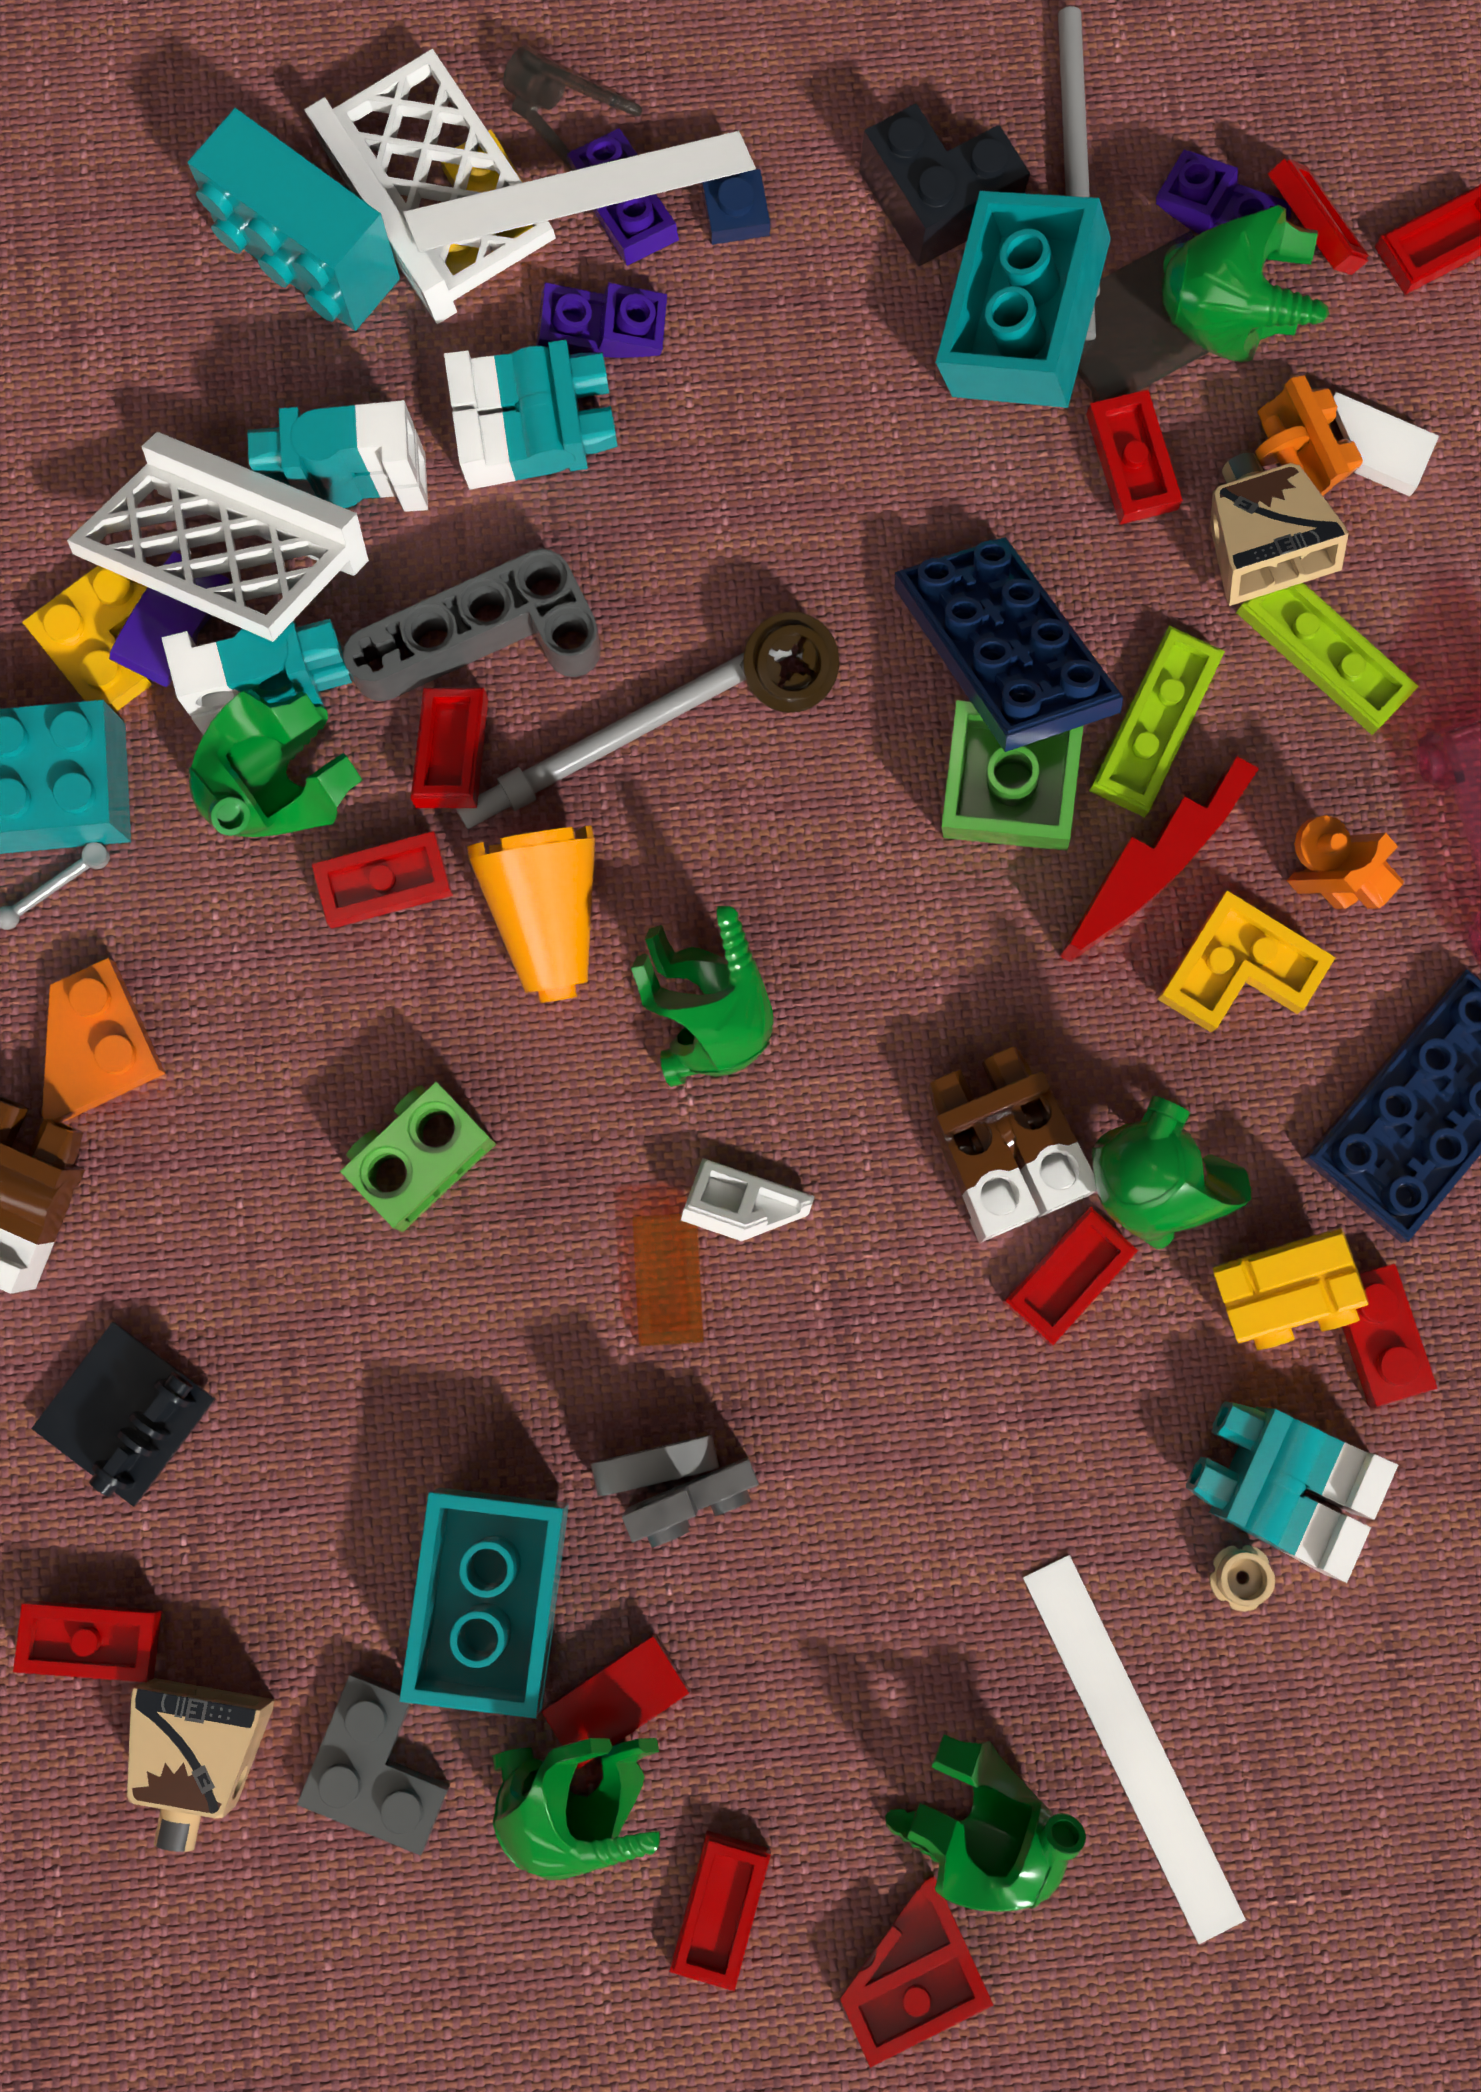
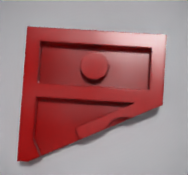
(914, 1980)

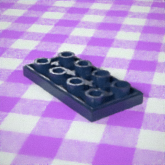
(1007, 644)
(1414, 1119)

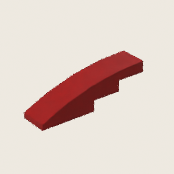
(1145, 871)

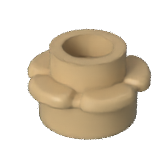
(1259, 1581)

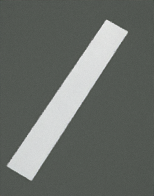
(578, 191)
(1134, 1750)

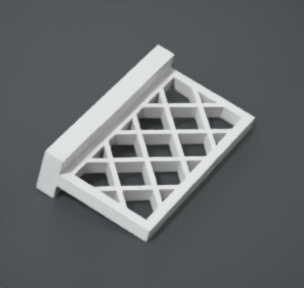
(368, 179)
(247, 506)

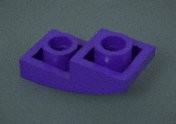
(1206, 194)
(635, 225)
(618, 323)
(154, 617)

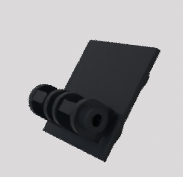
(123, 1415)

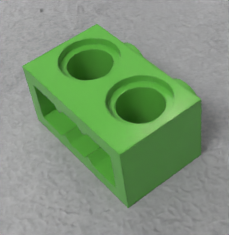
(428, 1168)

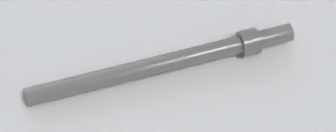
(1074, 112)
(519, 788)

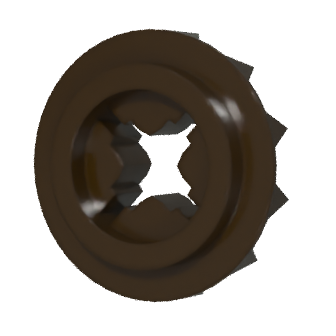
(816, 652)

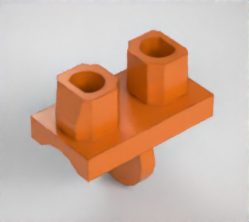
(1301, 435)
(1344, 864)

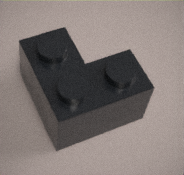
(932, 190)

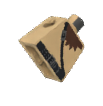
(1272, 529)
(191, 1754)

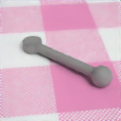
(93, 856)

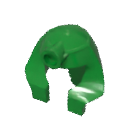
(1219, 289)
(243, 763)
(726, 1024)
(1154, 1176)
(561, 1832)
(1008, 1847)

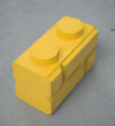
(1290, 1288)

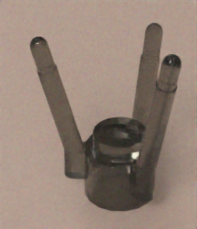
(541, 83)

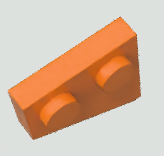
(93, 1043)

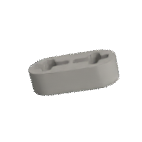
(654, 1465)

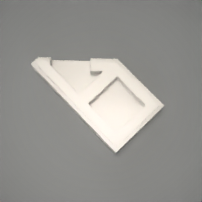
(1390, 448)
(741, 1203)

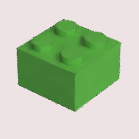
(1013, 794)

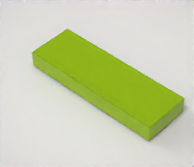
(1330, 653)
(1156, 721)

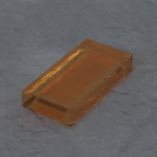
(667, 1280)

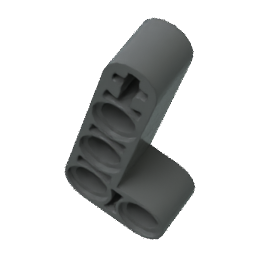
(473, 639)

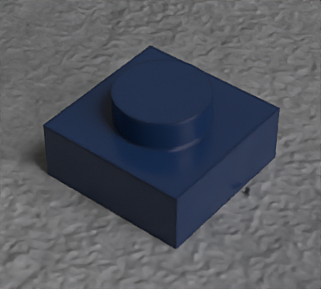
(736, 207)

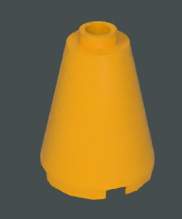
(542, 905)

